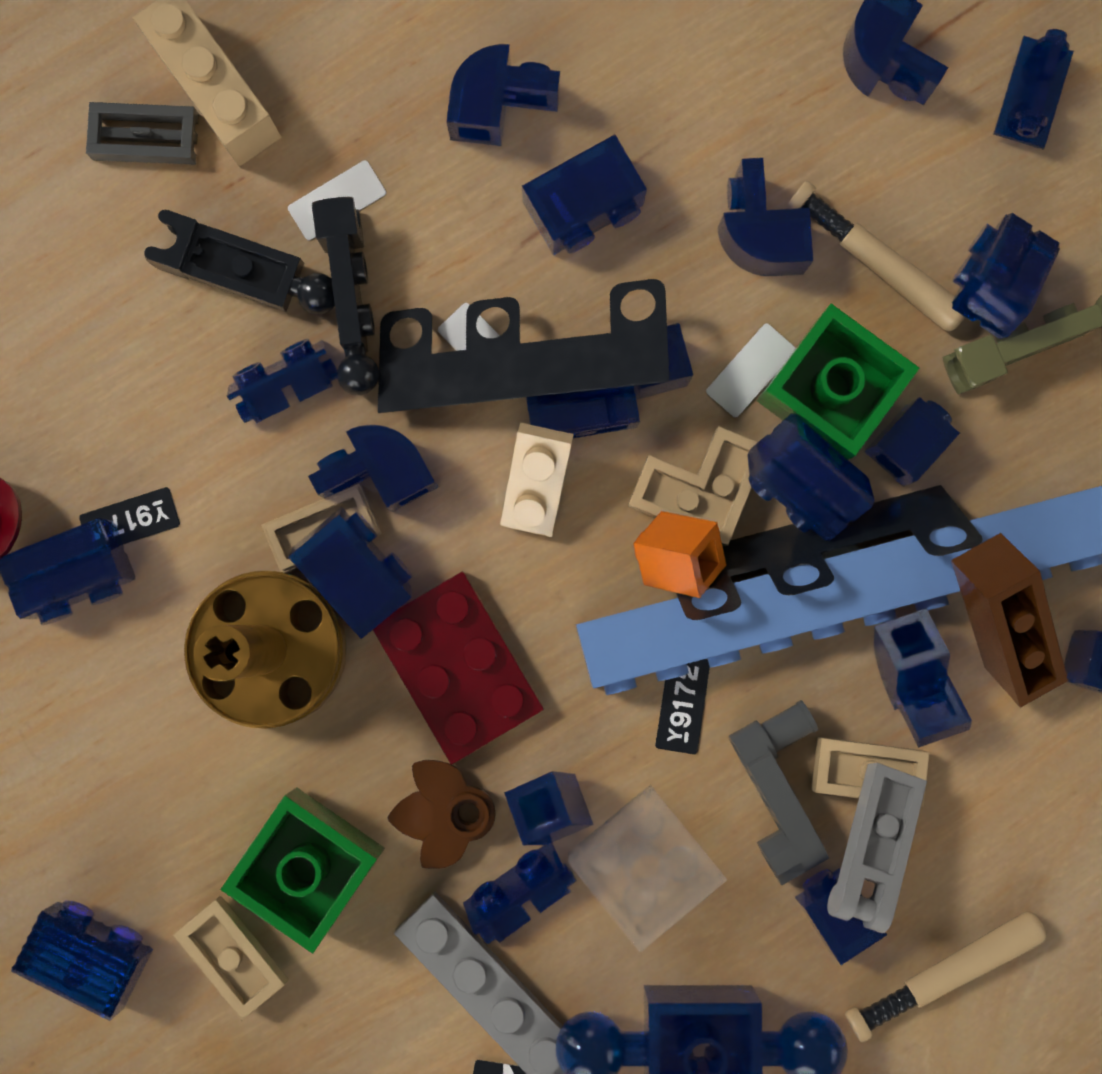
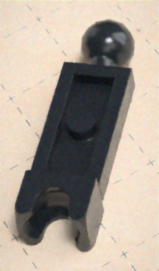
(339, 234)
(239, 266)

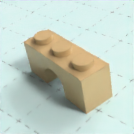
(208, 78)

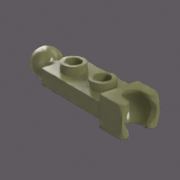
(987, 360)

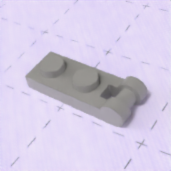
(878, 847)

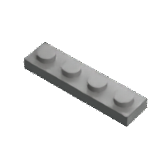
(482, 985)

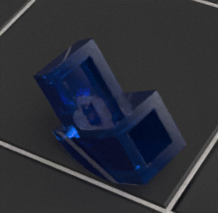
(876, 51)
(489, 84)
(761, 238)
(384, 456)
(915, 676)

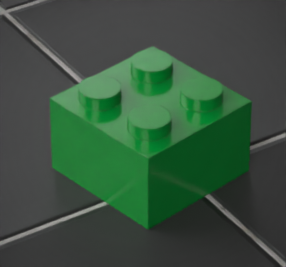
(839, 381)
(302, 869)

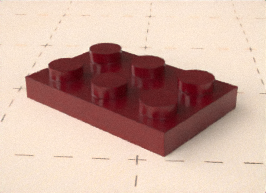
(457, 668)

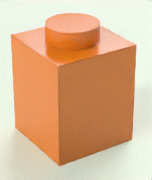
(680, 554)

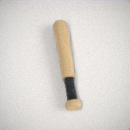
(895, 270)
(963, 966)

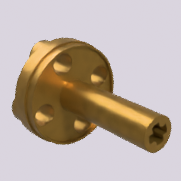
(264, 650)

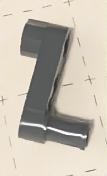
(796, 844)

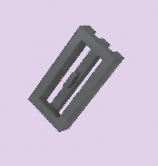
(186, 137)

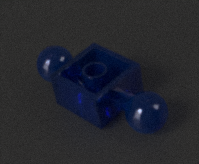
(692, 1015)

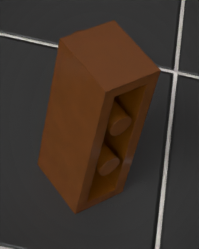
(1010, 619)

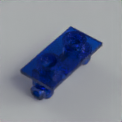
(1034, 89)
(263, 386)
(497, 906)

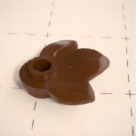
(434, 813)

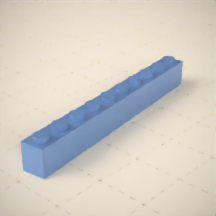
(864, 585)

